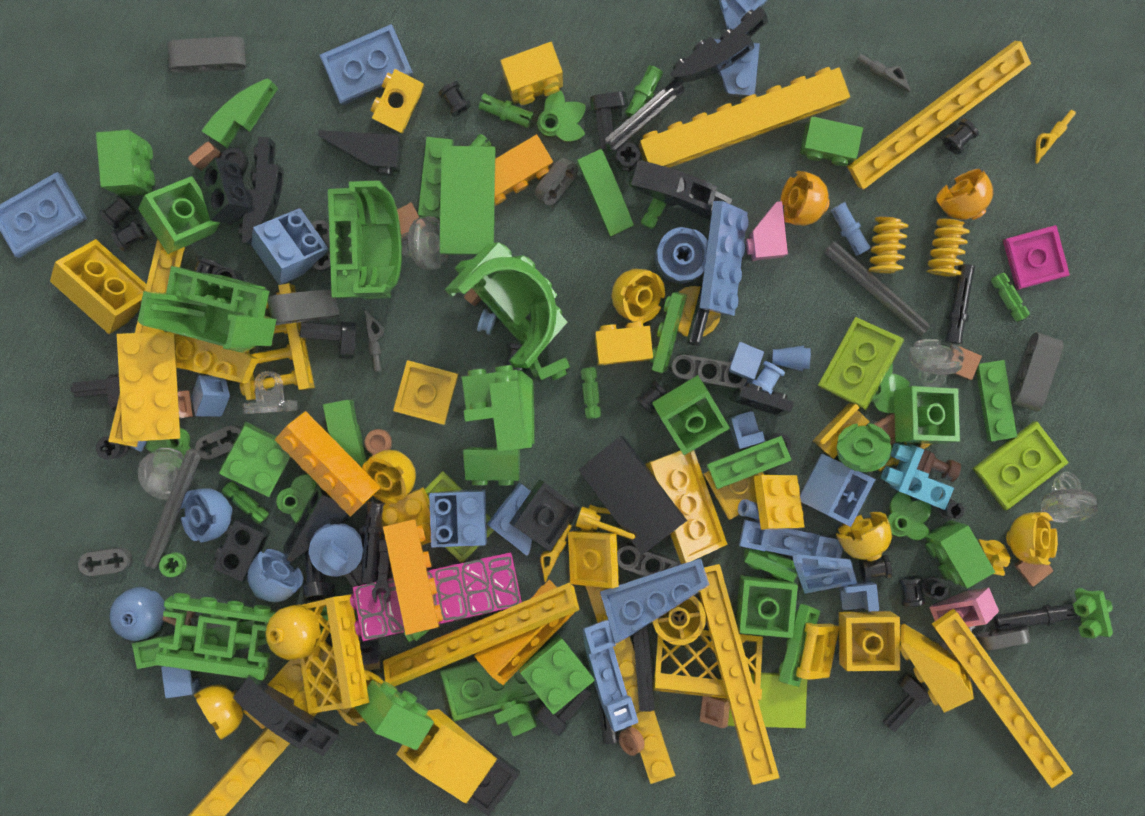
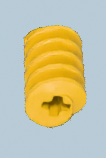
(887, 245)
(947, 247)

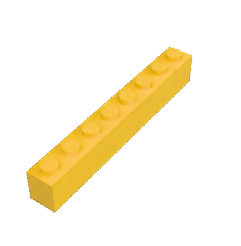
(745, 120)

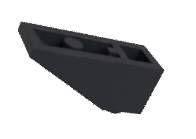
(375, 151)
(318, 512)

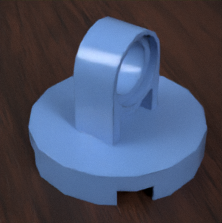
(336, 549)

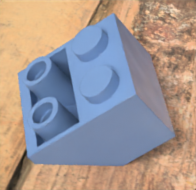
(288, 245)
(836, 490)
(458, 518)

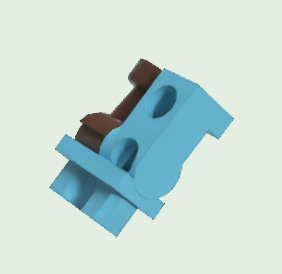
(913, 474)

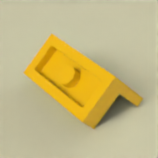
(828, 437)

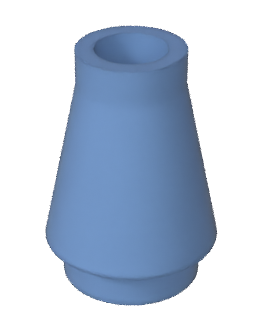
(793, 357)

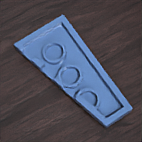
(648, 598)

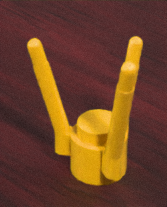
(589, 520)

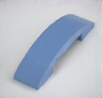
(788, 541)
(607, 676)

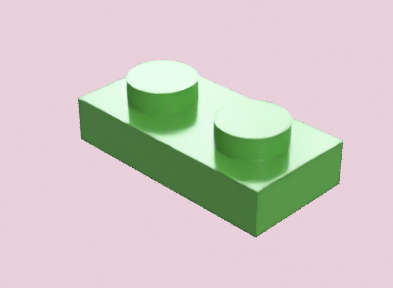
(777, 565)

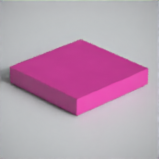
(1036, 257)

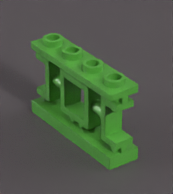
(212, 657)

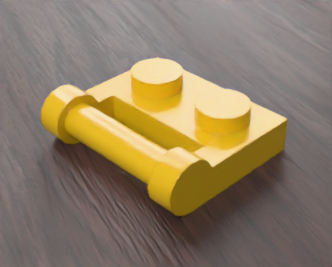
(818, 651)

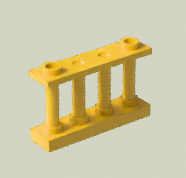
(294, 351)

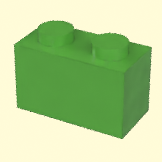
(831, 141)

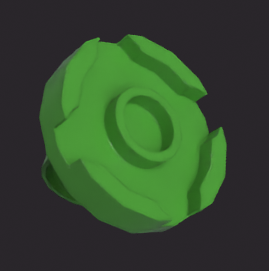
(864, 447)

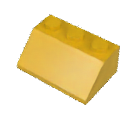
(99, 285)

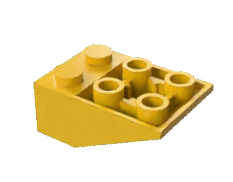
(938, 668)
(449, 757)

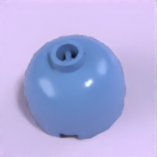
(205, 514)
(273, 576)
(137, 614)

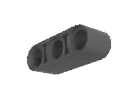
(206, 54)
(303, 306)
(695, 368)
(1036, 372)
(637, 565)

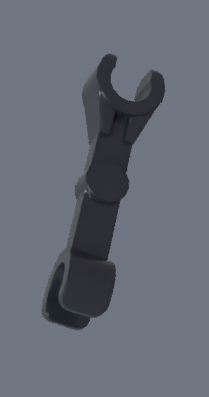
(383, 569)

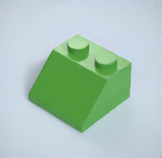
(489, 464)

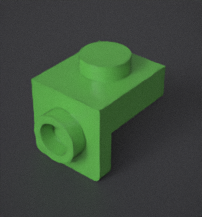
(555, 370)
(518, 717)

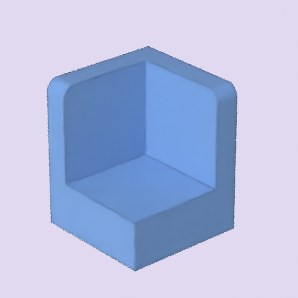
(745, 361)
(210, 396)
(745, 430)
(859, 596)
(178, 682)

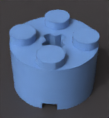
(687, 241)

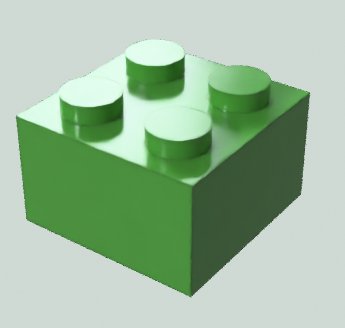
(125, 163)
(178, 214)
(690, 415)
(926, 415)
(255, 460)
(958, 554)
(766, 606)
(556, 674)
(395, 715)

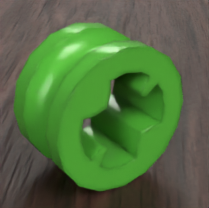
(163, 565)

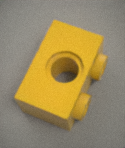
(410, 90)

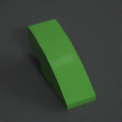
(240, 112)
(605, 192)
(344, 428)

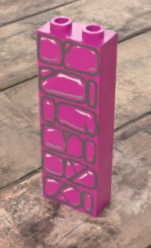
(461, 591)

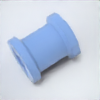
(768, 377)

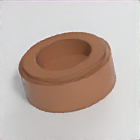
(378, 441)
(631, 741)

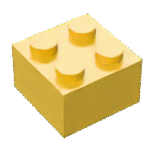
(532, 73)
(624, 344)
(869, 641)

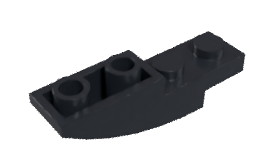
(714, 57)
(268, 187)
(676, 188)
(284, 718)

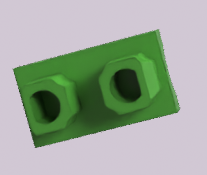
(1094, 613)

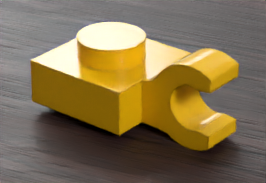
(996, 554)

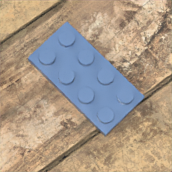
(724, 259)

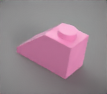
(769, 236)
(973, 606)

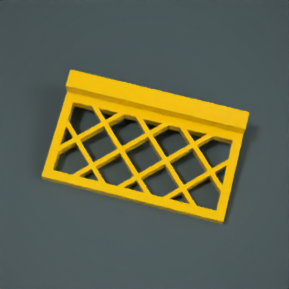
(345, 652)
(697, 685)

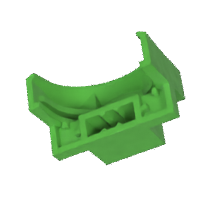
(364, 243)
(512, 291)
(210, 310)
(507, 399)

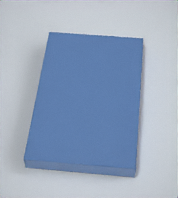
(364, 63)
(39, 214)

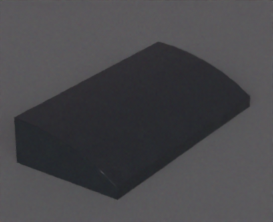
(632, 495)

